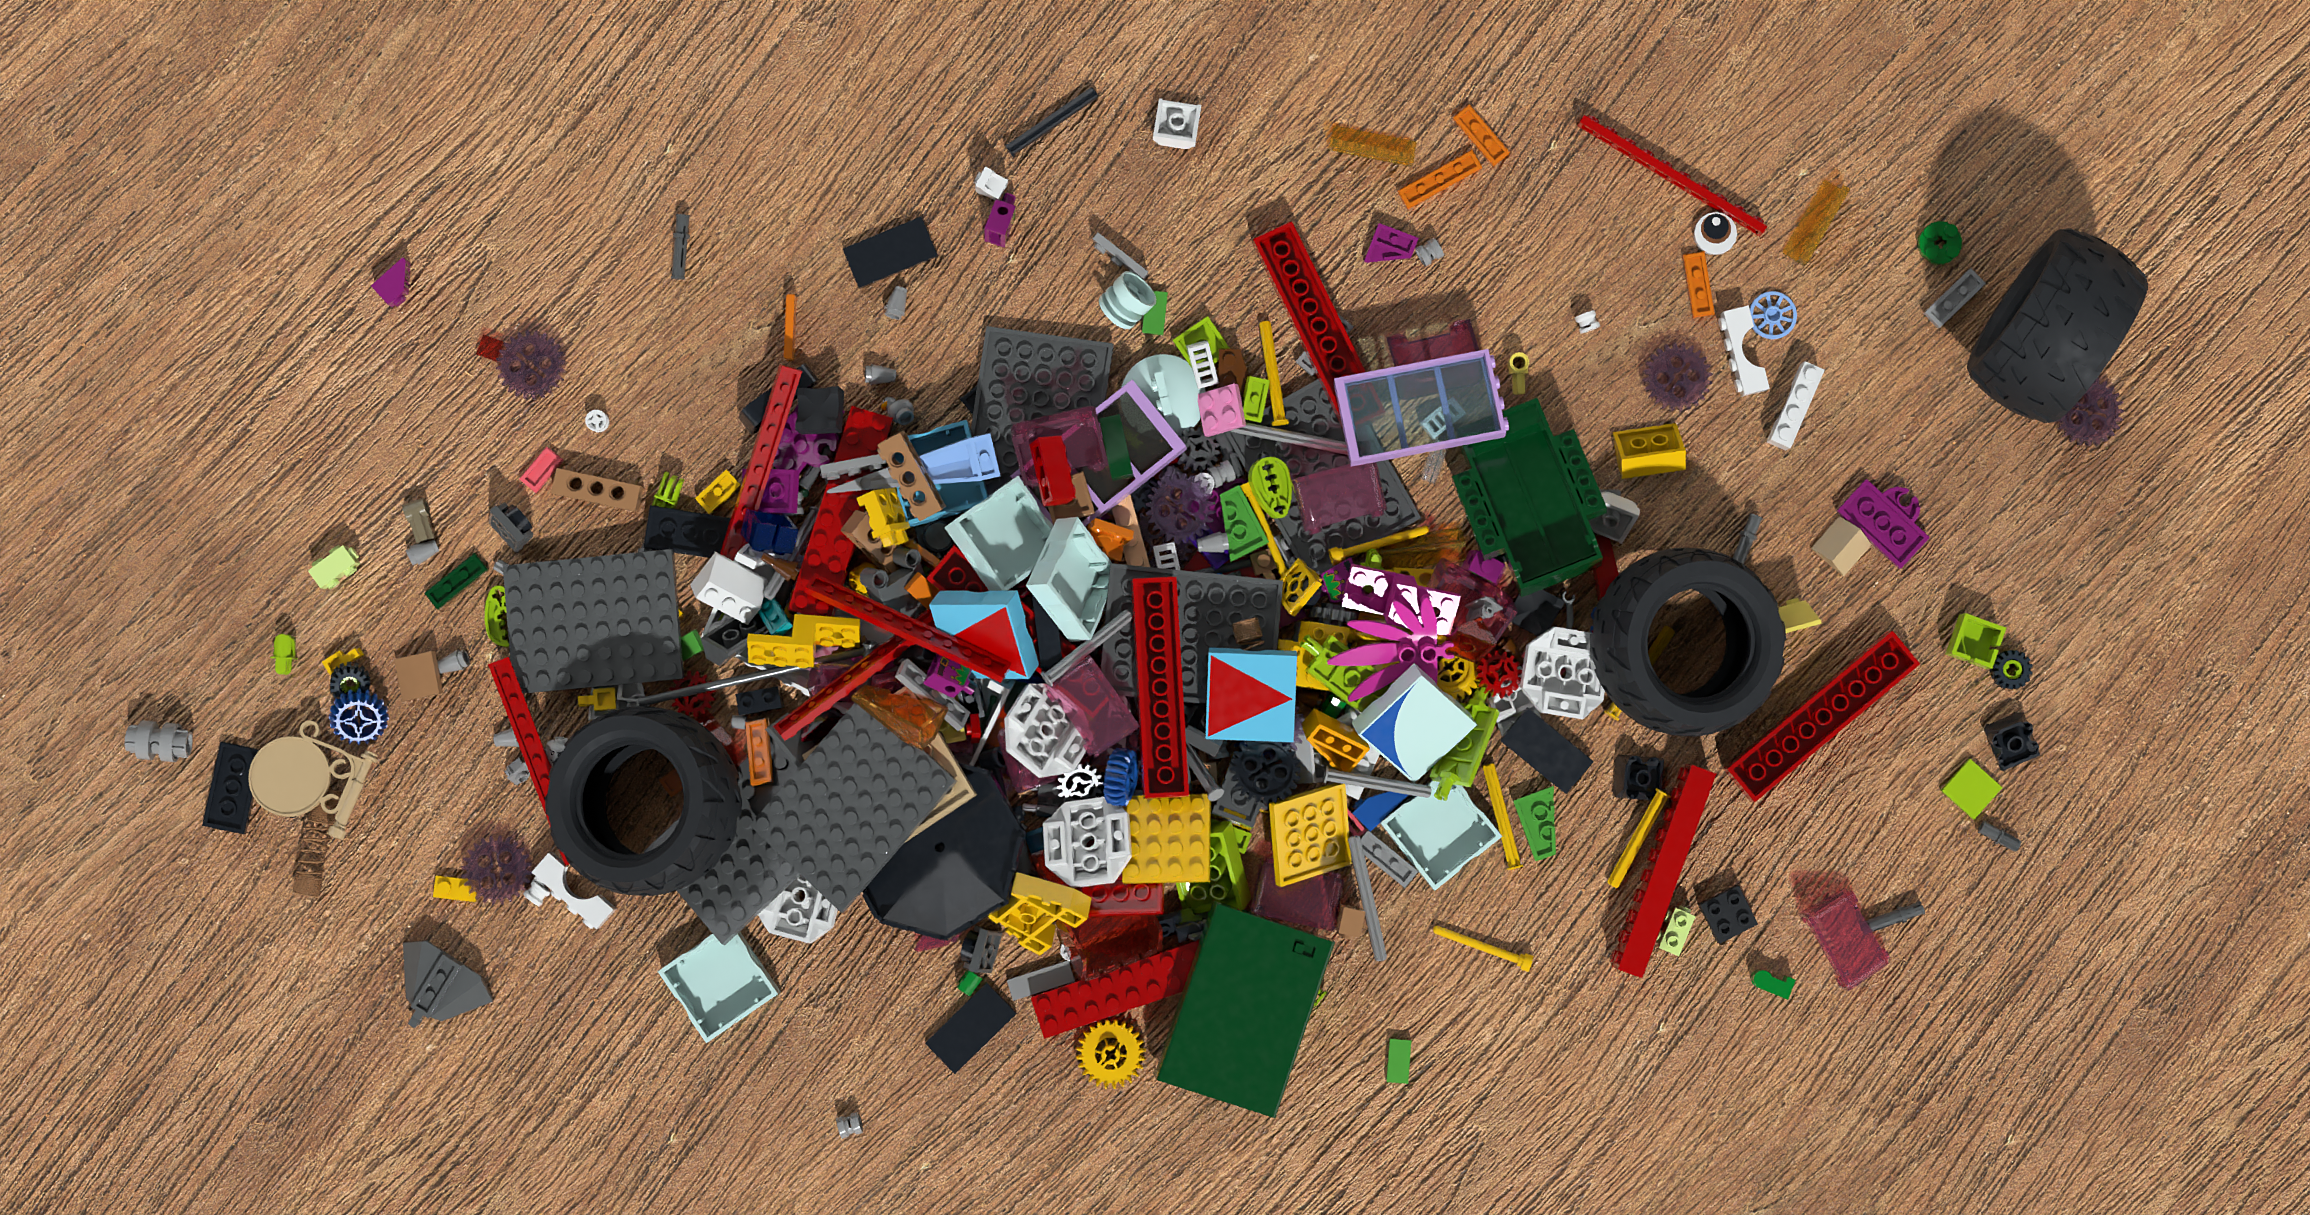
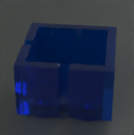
(769, 531)

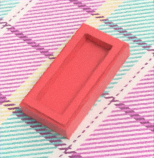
(541, 469)

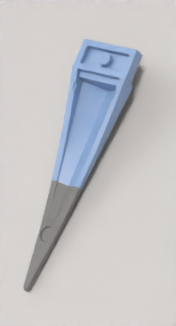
(958, 462)

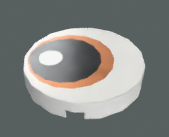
(1715, 233)

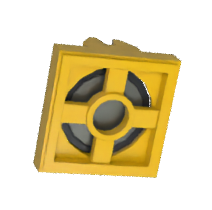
(1300, 587)

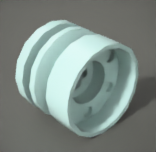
(1127, 300)

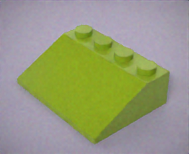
(1227, 875)

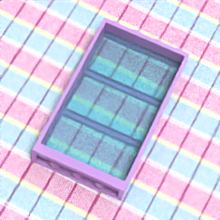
(1420, 407)

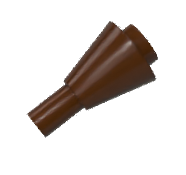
(785, 568)
(1507, 644)
(1310, 698)

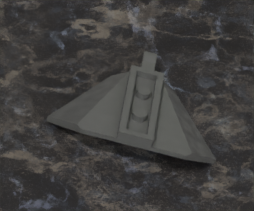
(440, 984)

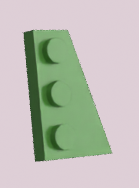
(1240, 524)
(1537, 820)

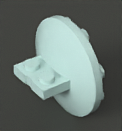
(1170, 388)

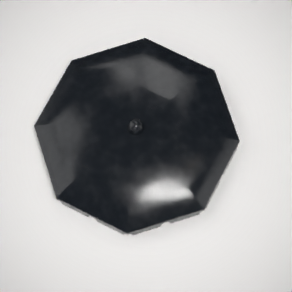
(953, 868)

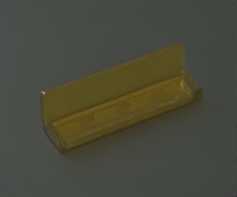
(1372, 146)
(1815, 222)
(1425, 549)

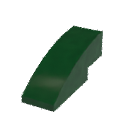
(1116, 447)

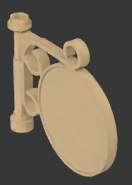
(295, 775)

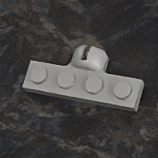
(913, 679)

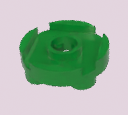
(1931, 252)

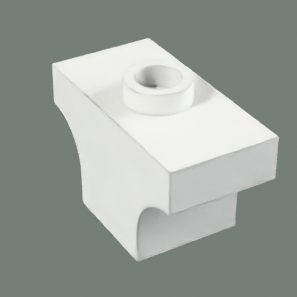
(990, 184)

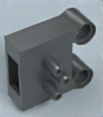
(890, 588)

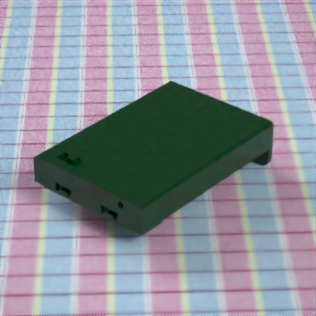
(1244, 1009)

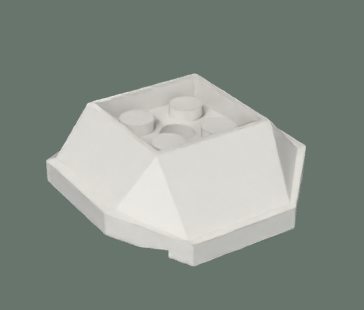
(1541, 678)
(1048, 753)
(1067, 840)
(796, 918)

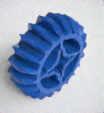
(340, 718)
(1121, 776)

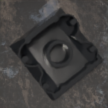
(2012, 740)
(1637, 777)

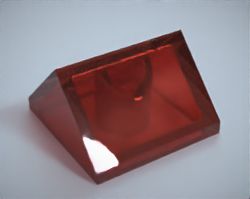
(1471, 641)

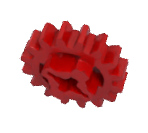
(1490, 673)
(690, 704)

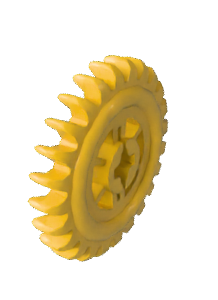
(1463, 683)
(1097, 1070)

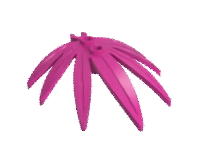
(1412, 648)

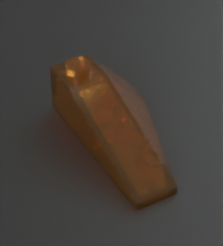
(908, 718)

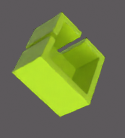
(1973, 639)

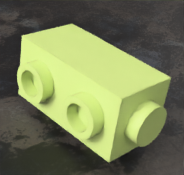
(339, 563)
(1676, 929)

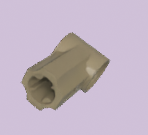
(418, 514)

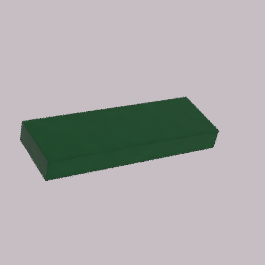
(456, 581)

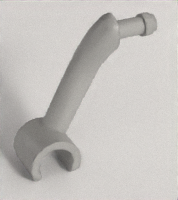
(1569, 608)

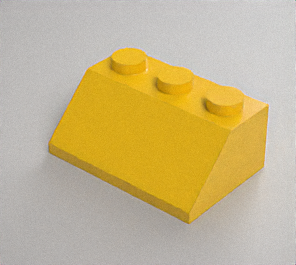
(1649, 451)

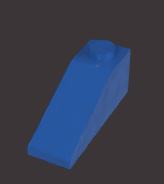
(1376, 808)

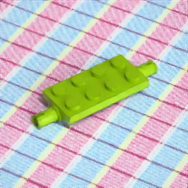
(1336, 678)
(1463, 760)

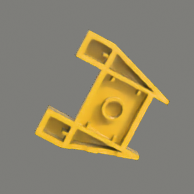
(1036, 906)

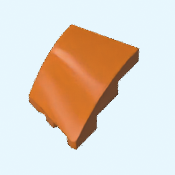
(1110, 538)

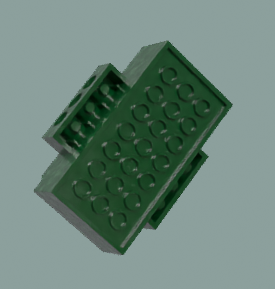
(1532, 500)

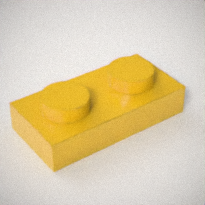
(718, 491)
(453, 888)

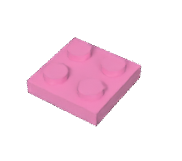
(1221, 410)

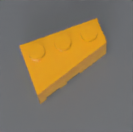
(1334, 740)

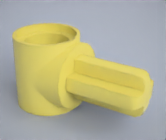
(1518, 375)

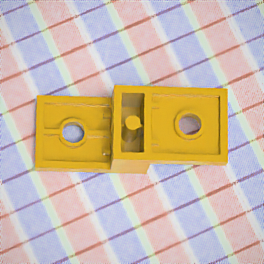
(801, 647)

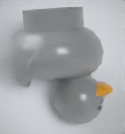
(899, 410)

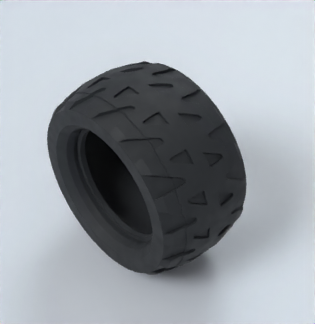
(2058, 325)
(1751, 654)
(579, 801)

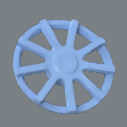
(1773, 315)

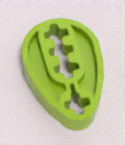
(1259, 486)
(493, 623)

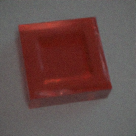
(489, 348)

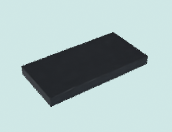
(890, 252)
(685, 531)
(1546, 750)
(230, 795)
(971, 1028)

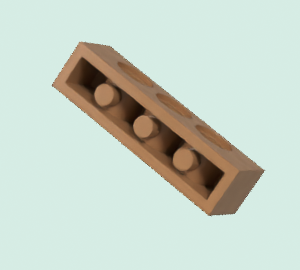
(900, 443)
(563, 487)
(857, 531)
(1349, 921)

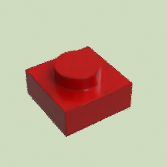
(973, 728)

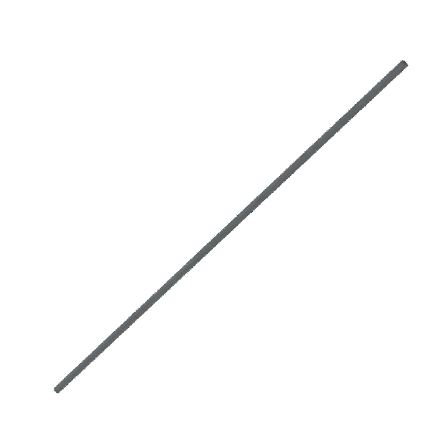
(828, 659)

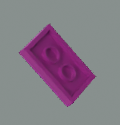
(780, 491)

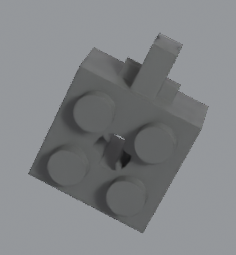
(1196, 729)

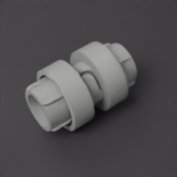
(149, 739)

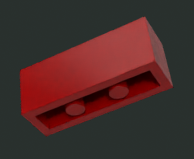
(1052, 470)

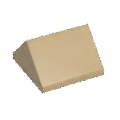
(1841, 545)

